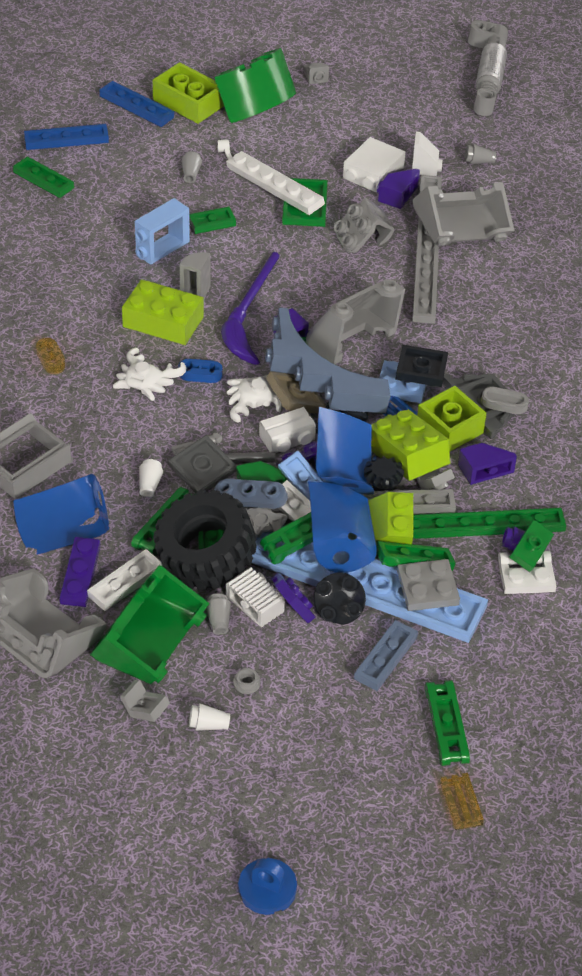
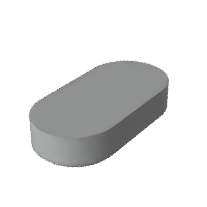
(505, 400)

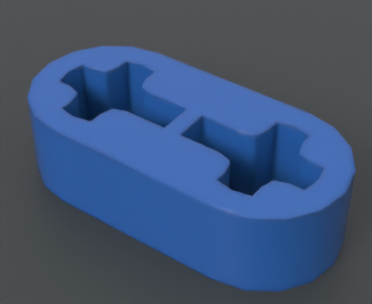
(201, 370)

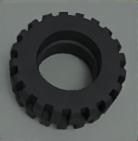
(213, 564)

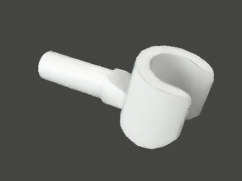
(223, 146)

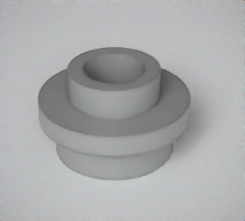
(246, 675)

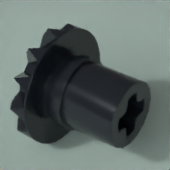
(383, 473)

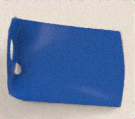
(343, 450)
(55, 515)
(334, 515)

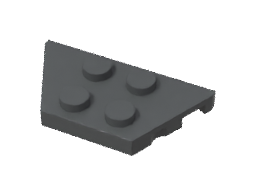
(473, 386)

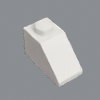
(426, 156)

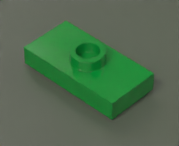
(531, 545)

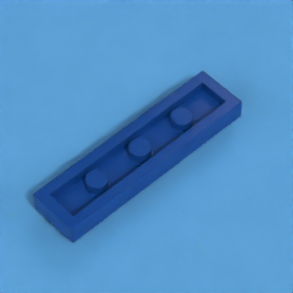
(137, 103)
(66, 136)

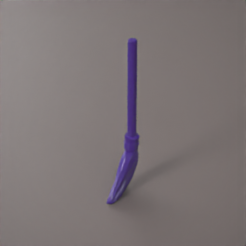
(233, 330)

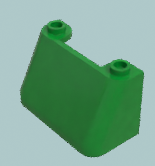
(151, 627)

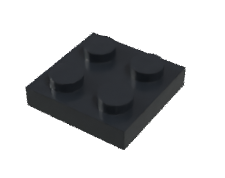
(421, 365)

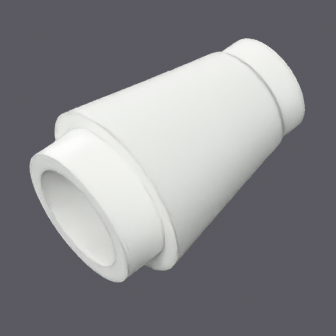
(149, 476)
(208, 718)

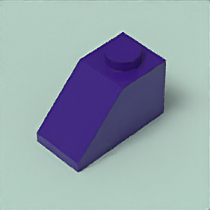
(398, 187)
(485, 462)

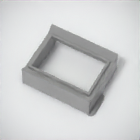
(39, 469)

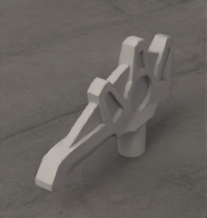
(265, 520)

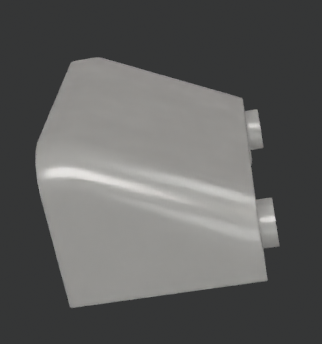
(465, 215)
(368, 310)
(37, 629)

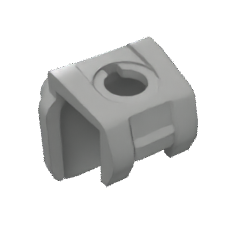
(360, 225)

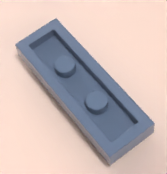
(386, 655)

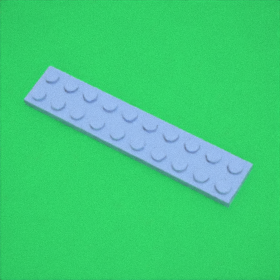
(381, 590)

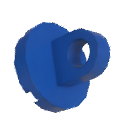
(267, 886)

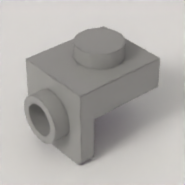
(435, 479)
(143, 704)

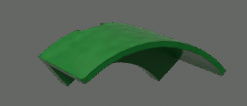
(255, 87)

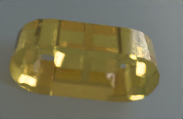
(46, 357)

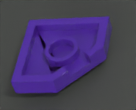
(294, 596)

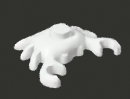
(146, 376)
(252, 393)

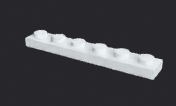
(275, 183)

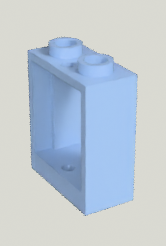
(172, 214)

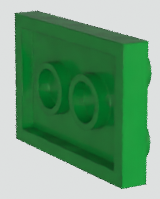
(294, 216)

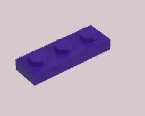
(80, 571)

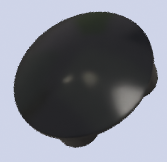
(339, 598)

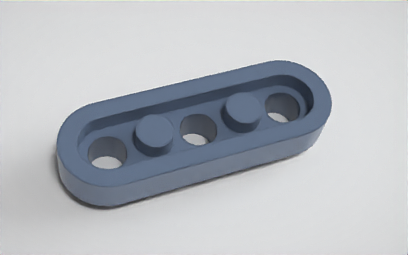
(259, 495)

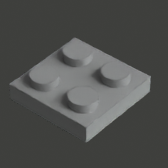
(428, 585)

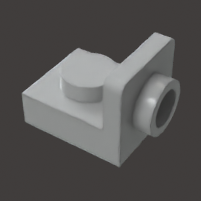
(316, 72)

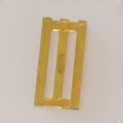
(456, 781)

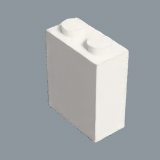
(373, 163)

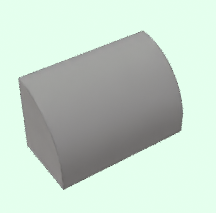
(196, 274)

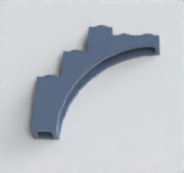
(342, 388)

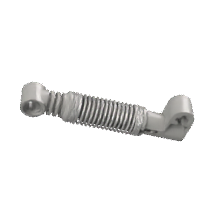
(491, 63)

